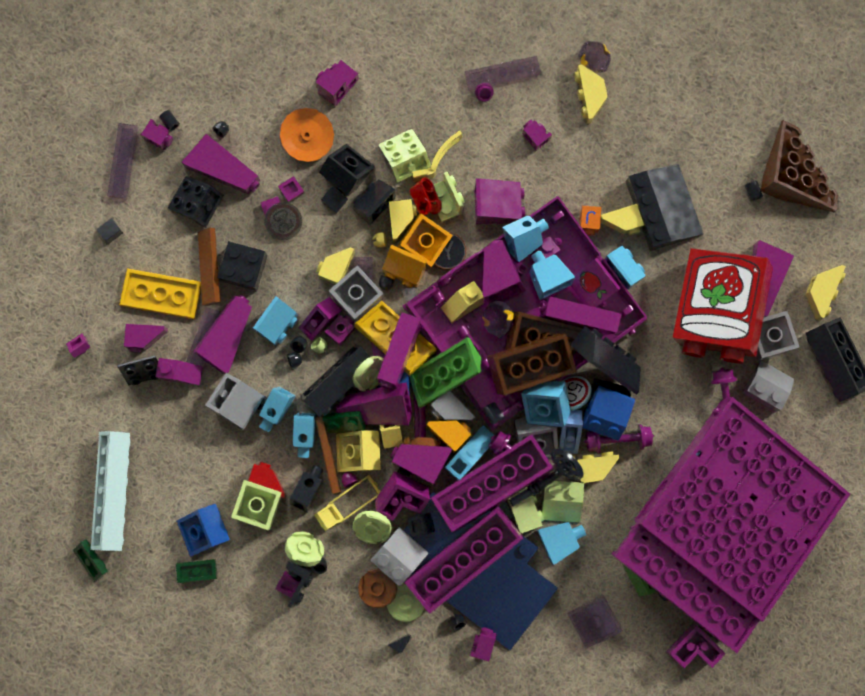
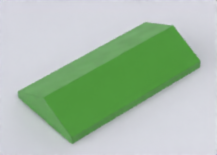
(445, 372)

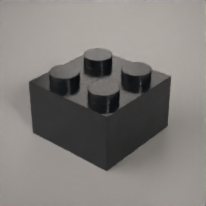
(242, 266)

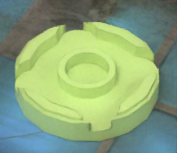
(367, 373)
(372, 527)
(304, 549)
(412, 606)

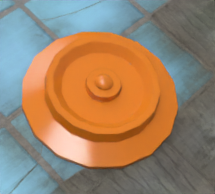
(306, 134)

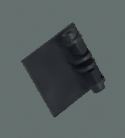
(139, 370)

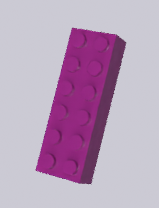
(492, 483)
(463, 559)

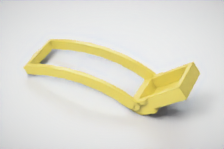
(431, 172)
(331, 516)

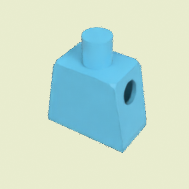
(524, 236)
(549, 275)
(279, 400)
(304, 424)
(560, 540)

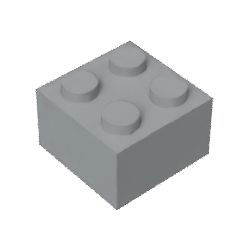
(356, 293)

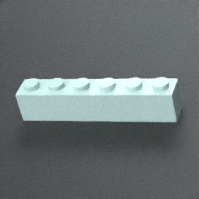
(110, 491)

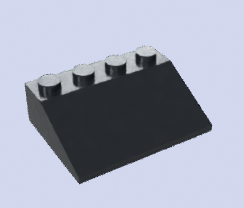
(664, 206)

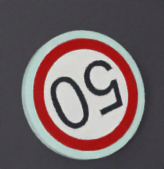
(578, 391)

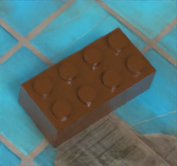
(531, 364)

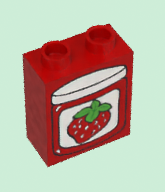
(722, 304)

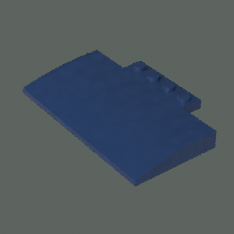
(504, 594)

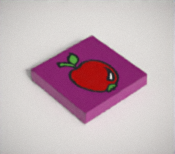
(594, 284)

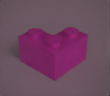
(336, 82)
(401, 493)
(693, 643)

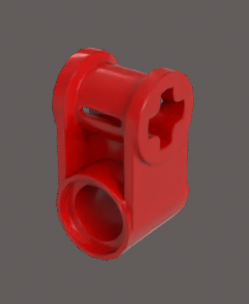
(424, 197)

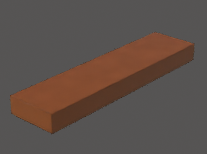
(208, 267)
(328, 456)

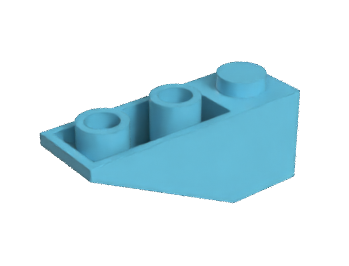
(470, 453)

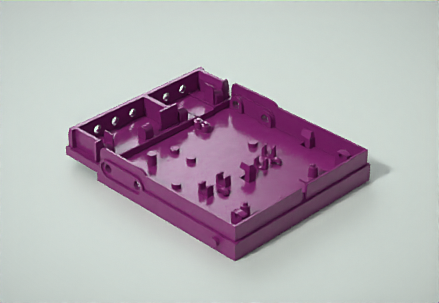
(576, 253)
(713, 545)

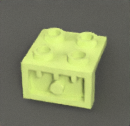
(405, 155)
(451, 200)

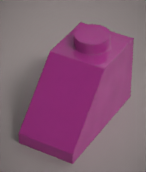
(320, 318)
(142, 337)
(179, 371)

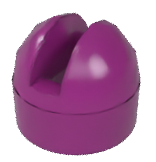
(349, 479)

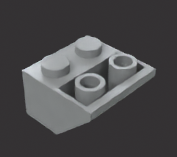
(234, 401)

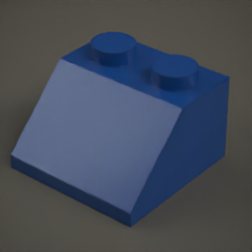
(608, 413)
(203, 529)

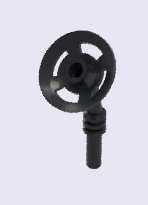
(562, 469)

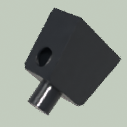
(304, 496)

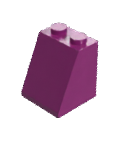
(498, 201)
(500, 274)
(421, 460)

